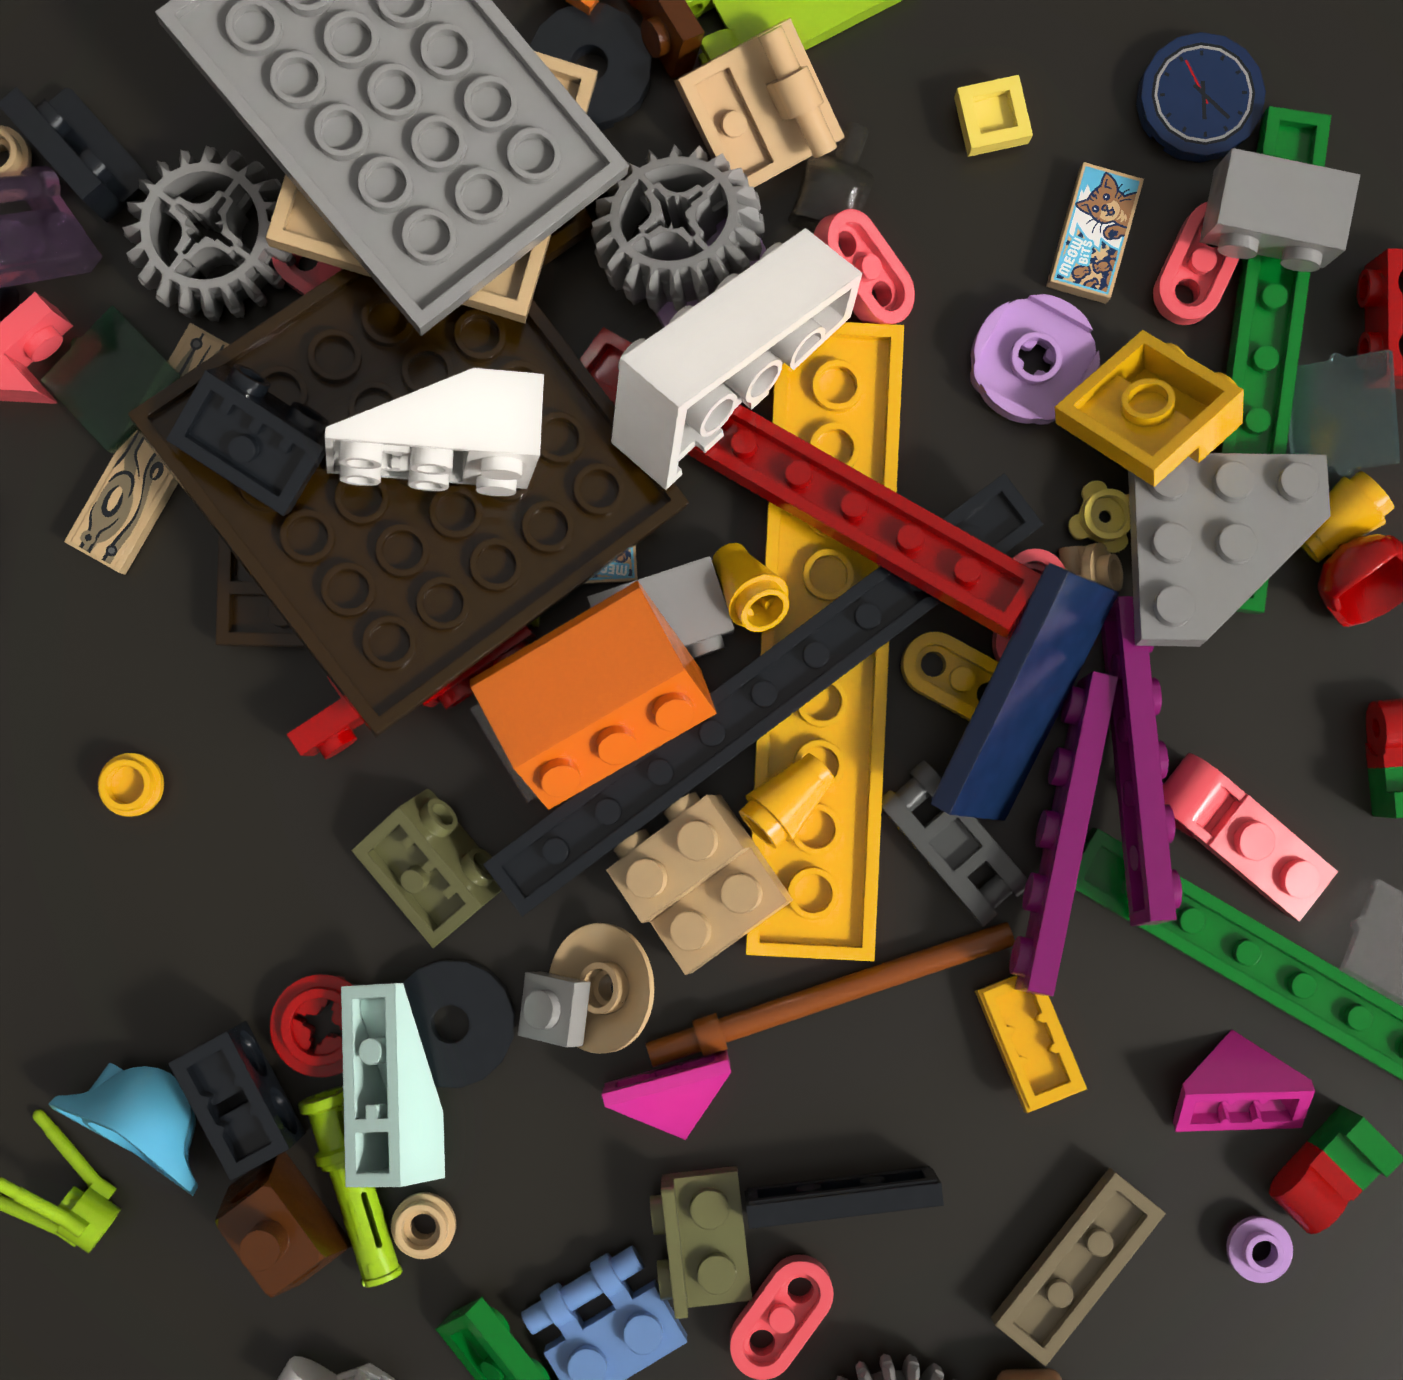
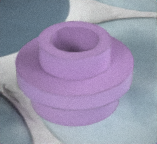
(1244, 1238)

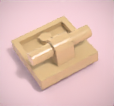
(761, 105)

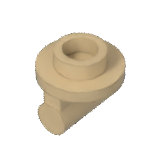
(1093, 563)

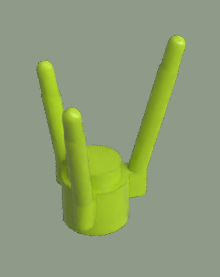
(81, 1215)

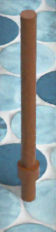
(713, 1033)

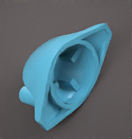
(143, 1114)

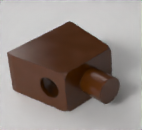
(279, 1226)

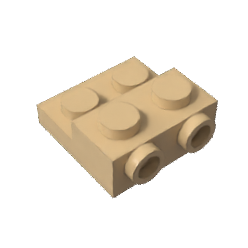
(698, 880)

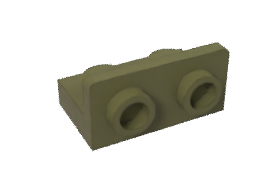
(428, 866)
(703, 1239)

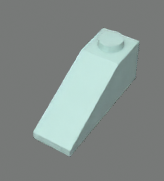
(387, 1092)

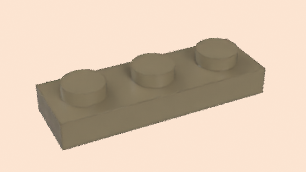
(1077, 1266)

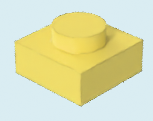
(993, 115)

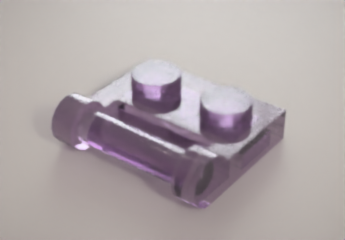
(41, 241)

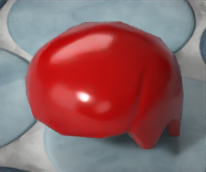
(1363, 579)

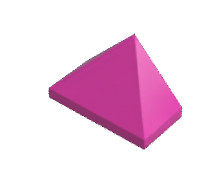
(1242, 1090)
(671, 1095)

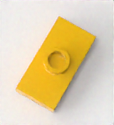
(1030, 1044)

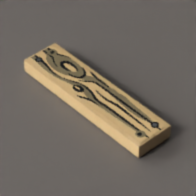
(135, 481)

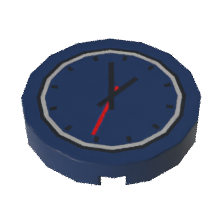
(1200, 96)

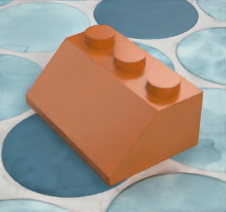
(593, 696)

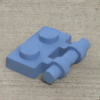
(616, 1340)

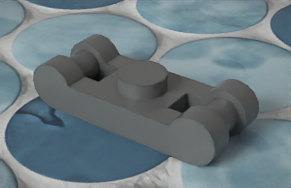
(954, 846)

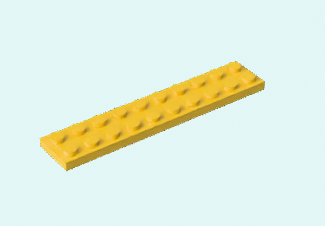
(850, 408)

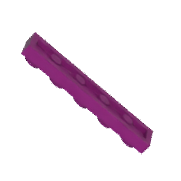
(1140, 766)
(1063, 834)

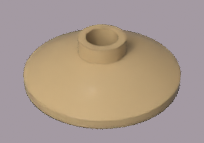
(603, 957)

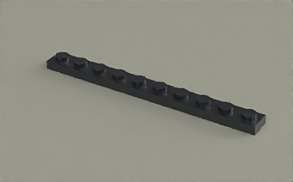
(745, 709)

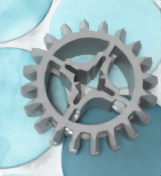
(686, 196)
(169, 199)

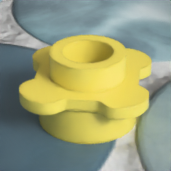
(1087, 522)

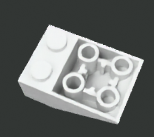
(459, 431)

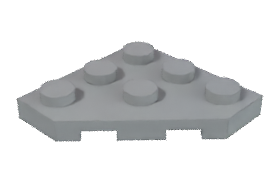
(1216, 537)

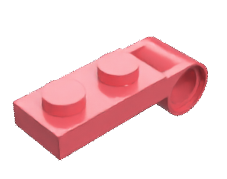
(1246, 837)

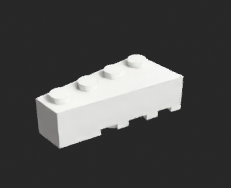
(728, 352)

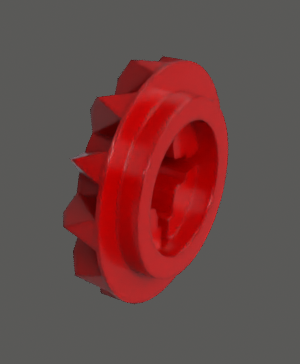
(294, 1036)

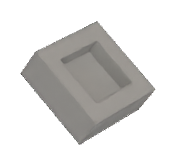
(554, 1009)

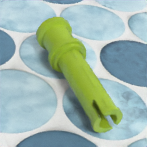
(358, 1205)

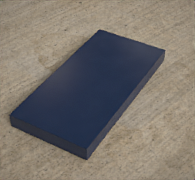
(1024, 695)

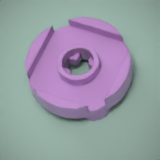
(1023, 324)

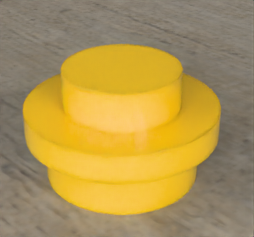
(130, 784)

